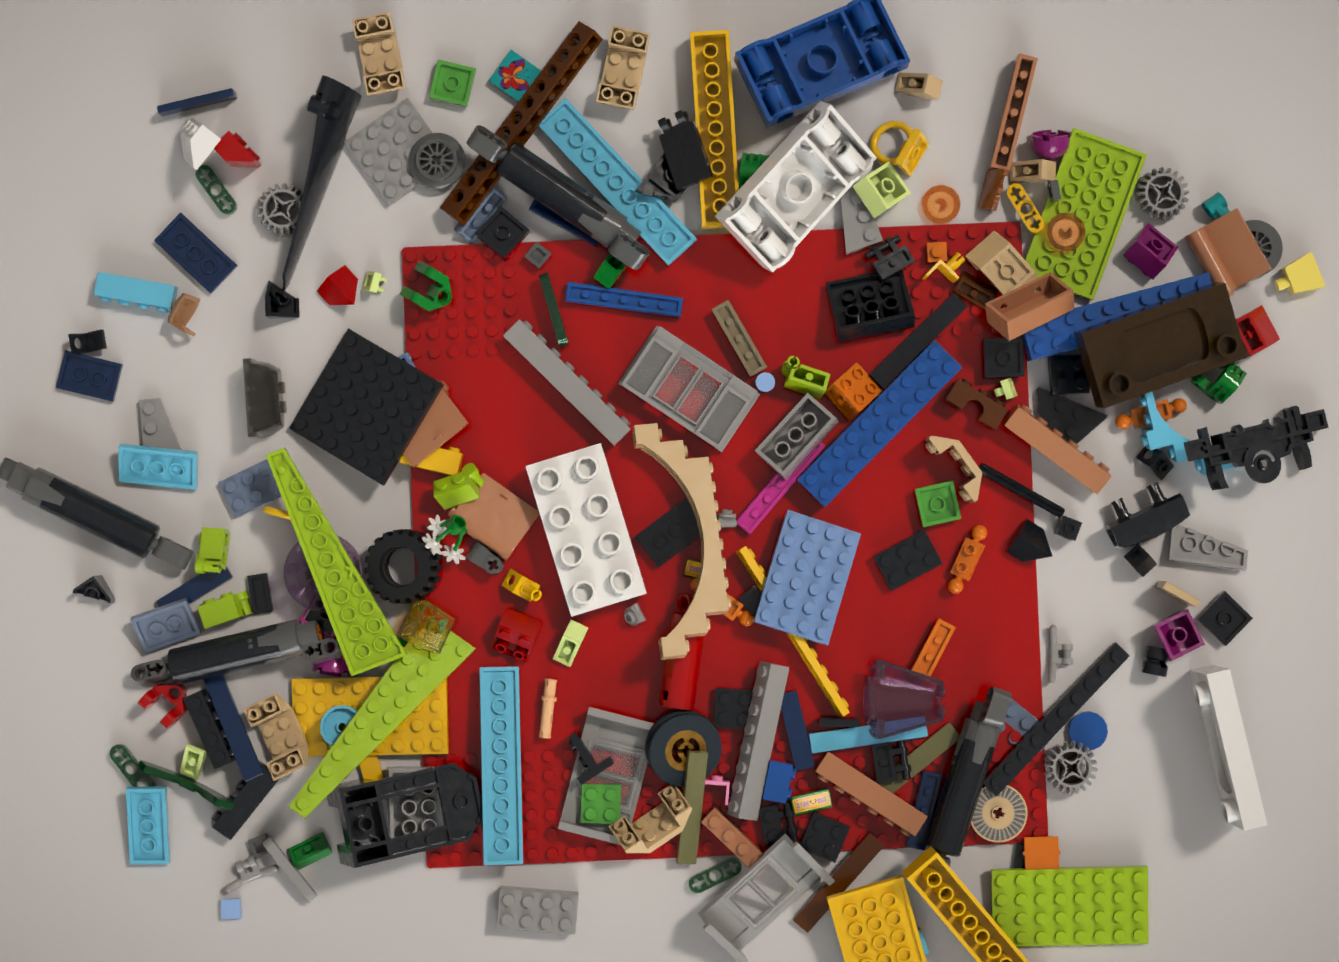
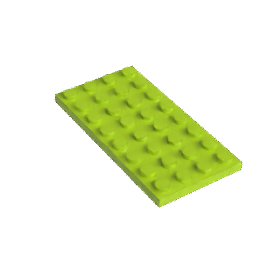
(1096, 187)
(1072, 905)

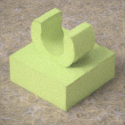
(372, 281)
(1007, 388)

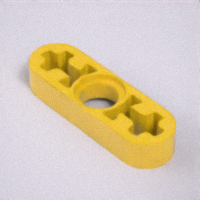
(1014, 200)

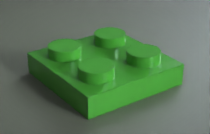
(452, 83)
(937, 503)
(600, 803)

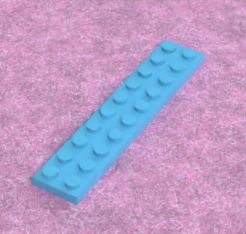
(616, 181)
(501, 765)

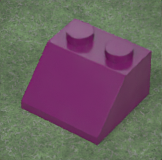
(1150, 251)
(1178, 634)

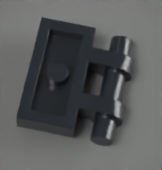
(891, 263)
(884, 762)
(772, 826)

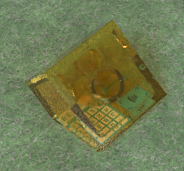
(426, 626)

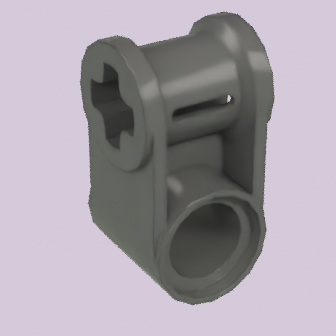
(483, 556)

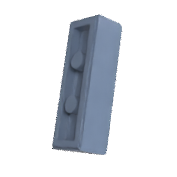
(481, 215)

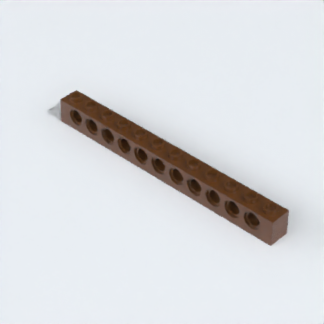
(524, 119)

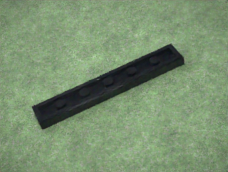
(918, 340)

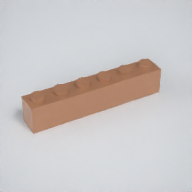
(1013, 112)
(1056, 448)
(871, 794)

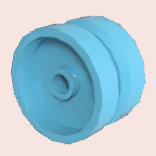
(331, 721)

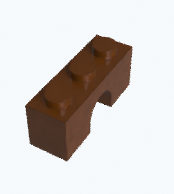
(991, 411)

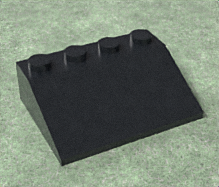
(869, 307)

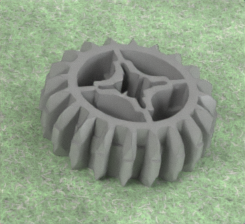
(274, 195)
(1169, 197)
(1075, 760)

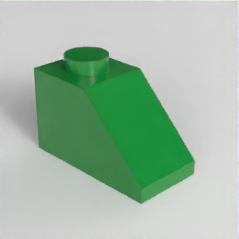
(609, 271)

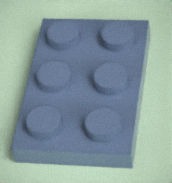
(250, 488)
(165, 625)
(1019, 720)

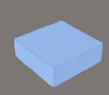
(231, 908)

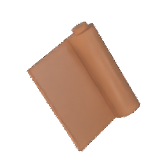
(1228, 251)
(438, 427)
(496, 518)

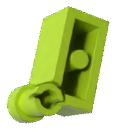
(804, 378)
(458, 487)
(213, 550)
(224, 609)

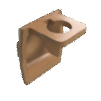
(182, 311)

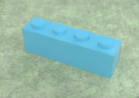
(135, 291)

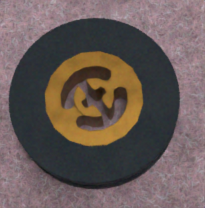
(677, 729)

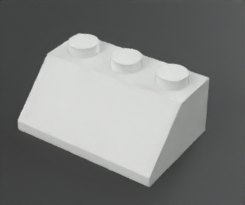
(196, 142)

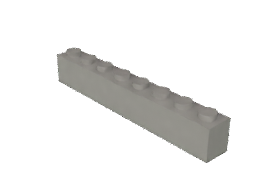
(567, 382)
(758, 741)

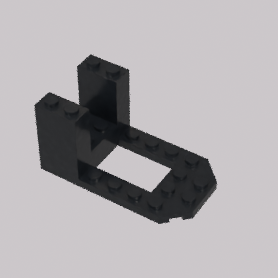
(365, 820)

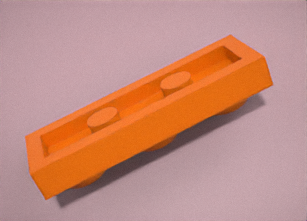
(933, 647)

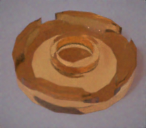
(940, 204)
(1065, 232)

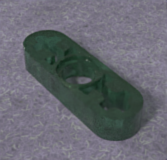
(203, 181)
(699, 877)

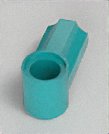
(1215, 206)

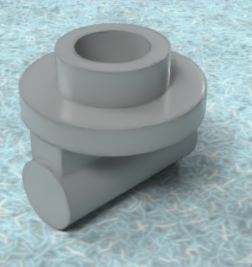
(727, 518)
(634, 615)

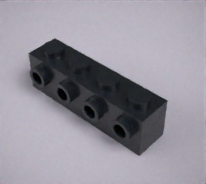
(209, 728)
(245, 800)

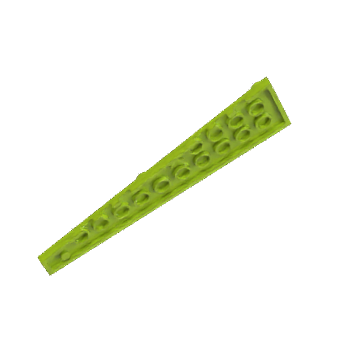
(351, 608)
(388, 705)

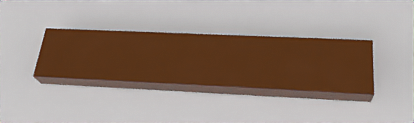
(843, 877)

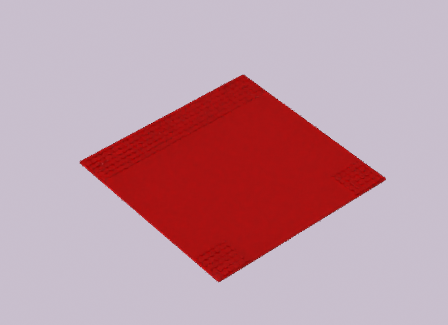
(619, 668)

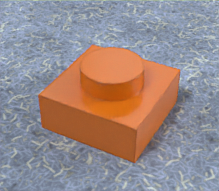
(936, 251)

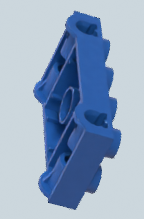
(821, 60)

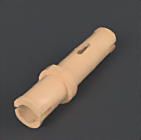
(547, 708)

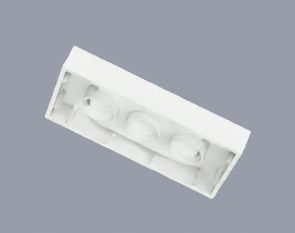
(1228, 747)

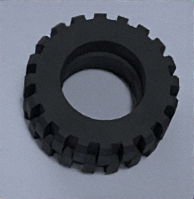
(379, 567)

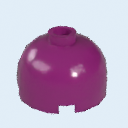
(1050, 144)
(332, 667)

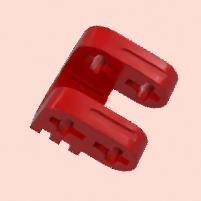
(156, 692)

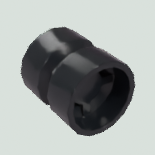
(1155, 662)

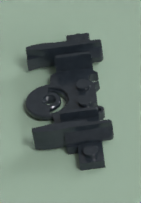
(1243, 444)

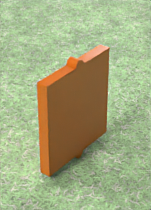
(1041, 852)

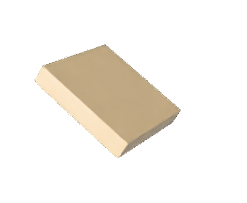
(1177, 593)

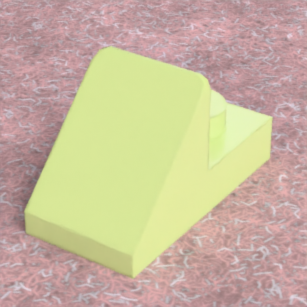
(193, 761)

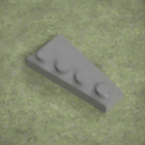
(858, 223)

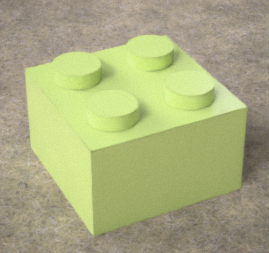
(881, 189)

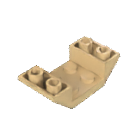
(379, 53)
(623, 67)
(1001, 264)
(971, 487)
(281, 734)
(656, 825)

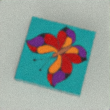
(514, 75)

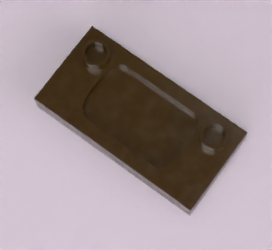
(1160, 345)

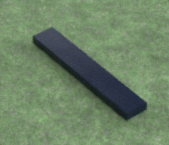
(233, 727)

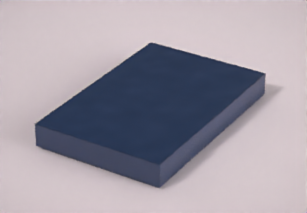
(89, 376)

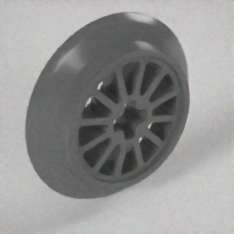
(446, 179)
(1273, 238)

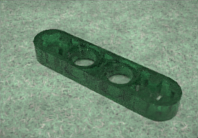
(553, 310)
(132, 778)

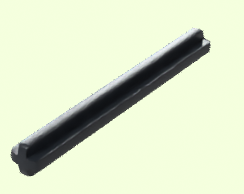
(1021, 490)

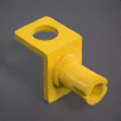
(948, 268)
(522, 586)

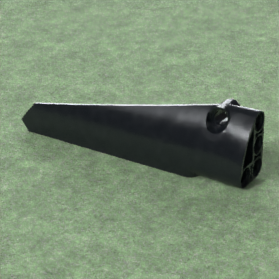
(335, 109)

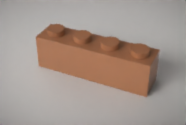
(732, 836)

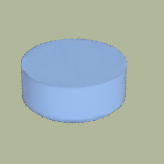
(765, 382)

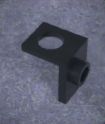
(89, 341)
(1157, 462)
(751, 599)

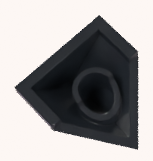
(280, 303)
(1030, 543)
(95, 588)

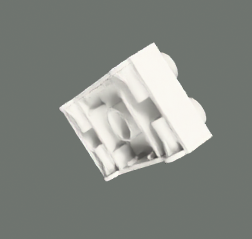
(796, 186)
(586, 529)

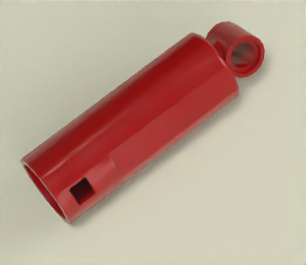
(682, 674)

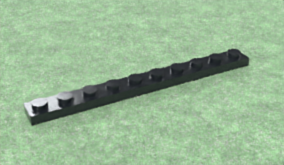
(1055, 719)

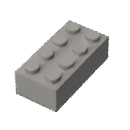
(796, 436)
(537, 910)

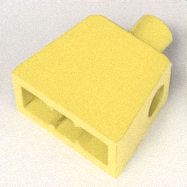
(1300, 276)

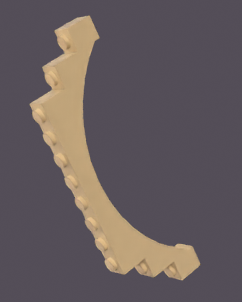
(696, 482)

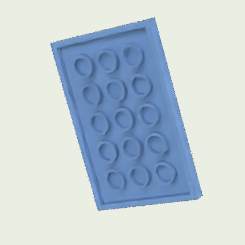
(807, 577)

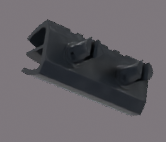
(1149, 522)

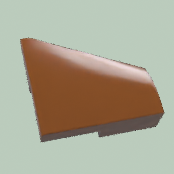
(992, 189)

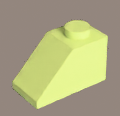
(570, 643)

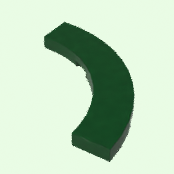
(209, 794)

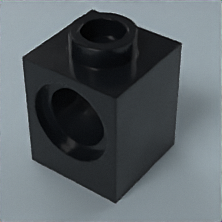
(1068, 528)
(1140, 560)

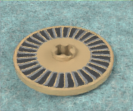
(1005, 826)

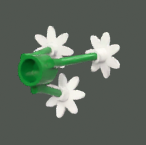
(455, 526)

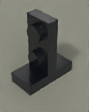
(587, 759)

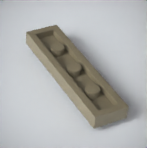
(739, 338)

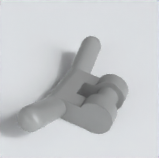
(1053, 653)
(245, 878)

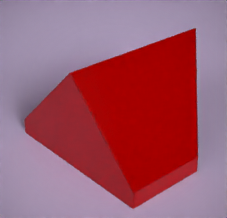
(339, 287)

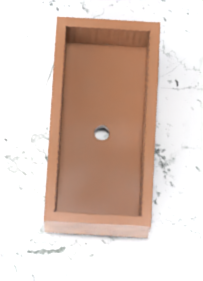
(1029, 309)

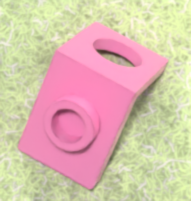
(718, 780)

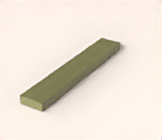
(925, 754)
(693, 792)

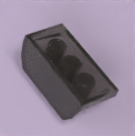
(263, 398)

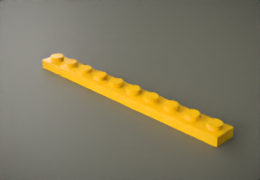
(808, 654)

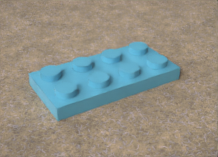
(158, 466)
(148, 825)

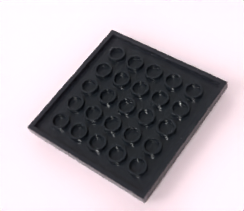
(366, 406)

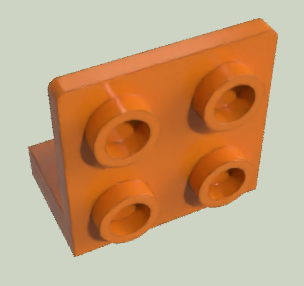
(853, 391)

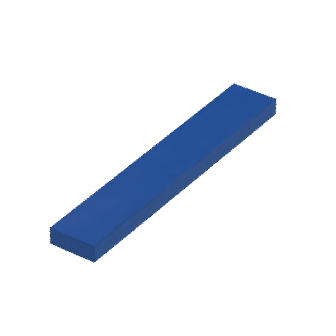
(624, 299)

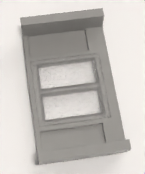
(689, 388)
(625, 741)
(761, 895)

